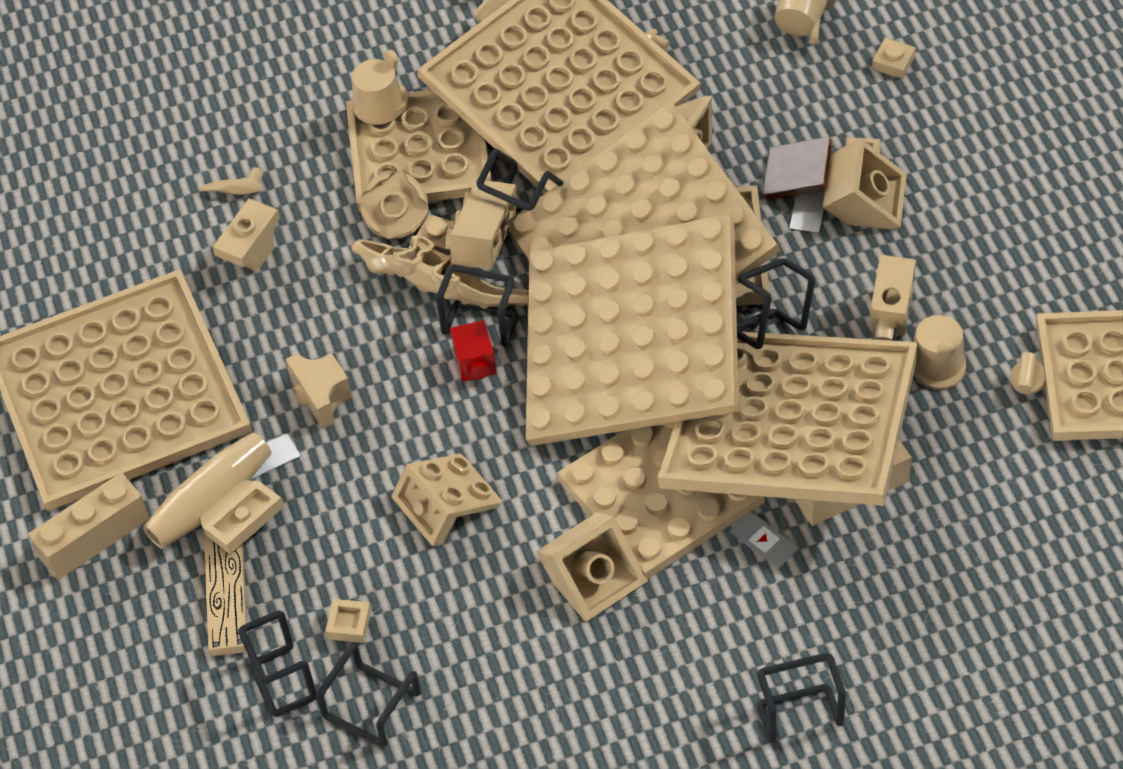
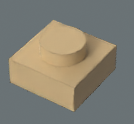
(893, 58)
(435, 230)
(348, 620)

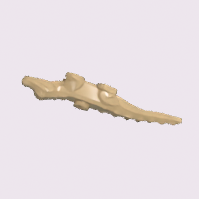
(427, 268)

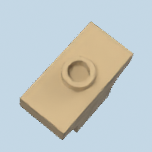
(248, 236)
(319, 385)

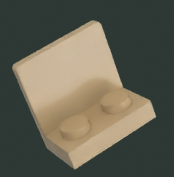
(439, 492)

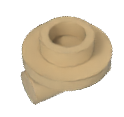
(1028, 375)

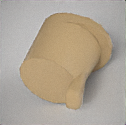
(801, 16)
(376, 90)
(940, 353)

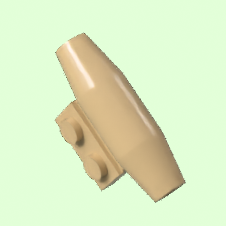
(219, 499)

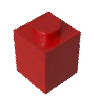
(473, 351)

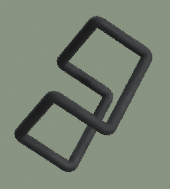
(520, 205)
(766, 311)
(445, 323)
(258, 672)
(403, 687)
(837, 708)

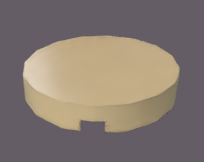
(394, 205)

